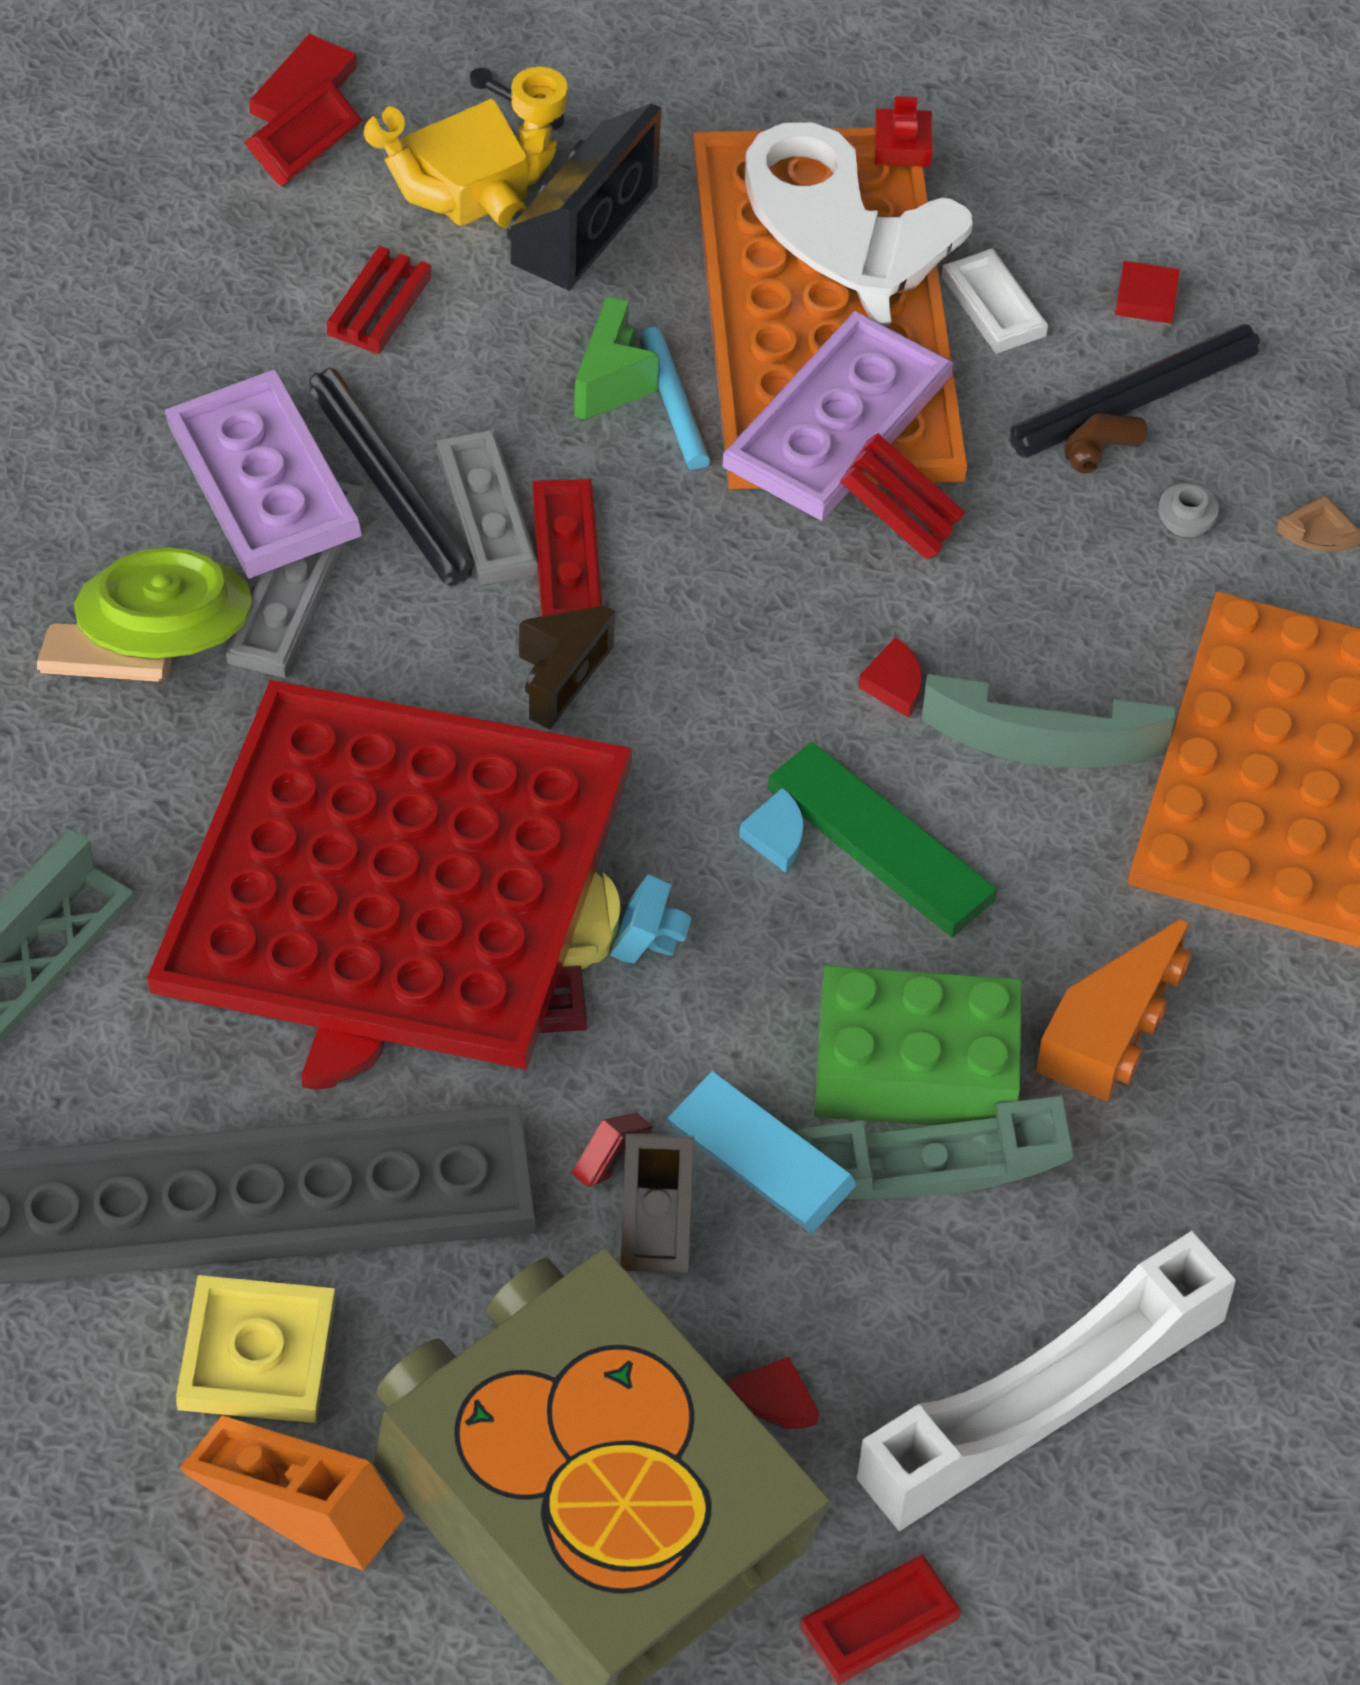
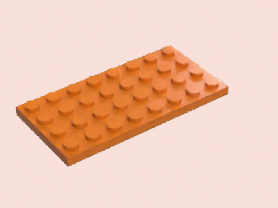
(779, 311)

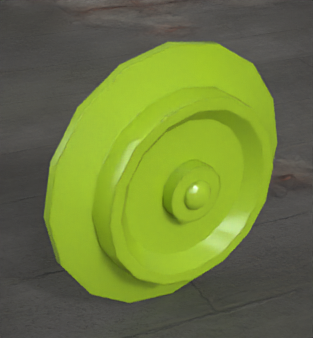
(163, 604)

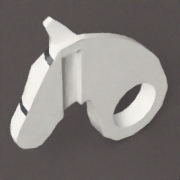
(834, 231)

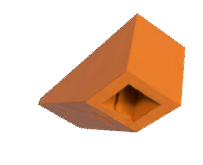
(1104, 1015)

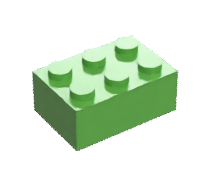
(916, 1046)

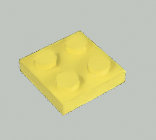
(256, 1349)

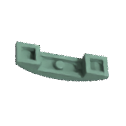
(1046, 736)
(952, 1156)

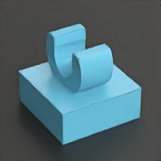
(648, 923)

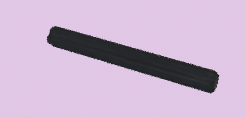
(1135, 389)
(391, 477)

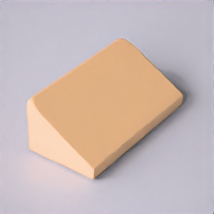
(73, 653)

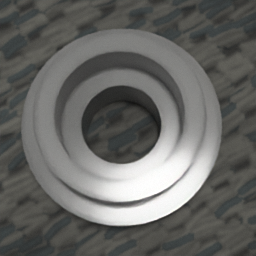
(1188, 520)

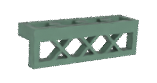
(32, 911)

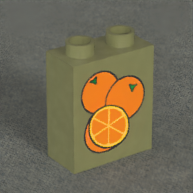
(593, 1473)

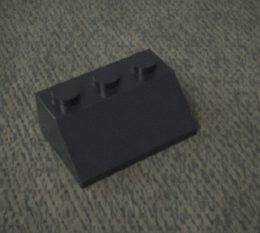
(588, 198)

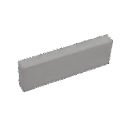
(486, 507)

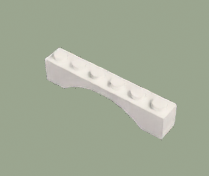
(962, 1438)

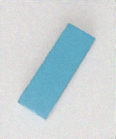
(762, 1152)

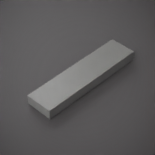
(284, 607)

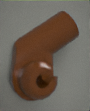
(1100, 430)

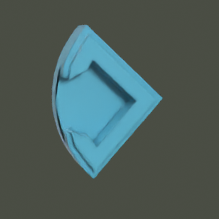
(775, 830)

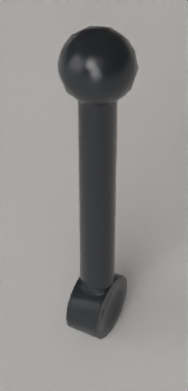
(482, 78)

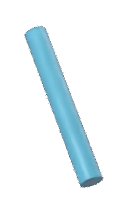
(676, 401)

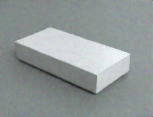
(994, 300)

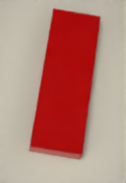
(566, 545)

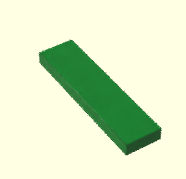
(883, 840)

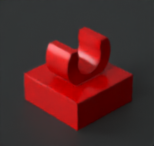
(903, 134)

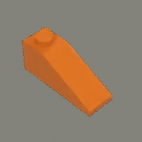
(299, 1489)

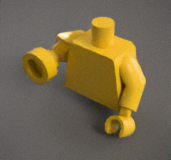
(472, 159)

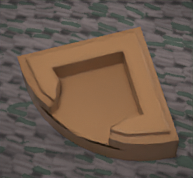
(1320, 524)

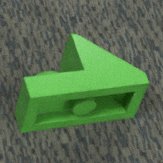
(612, 367)

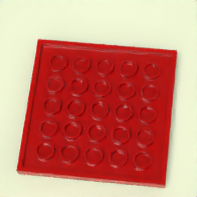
(393, 873)

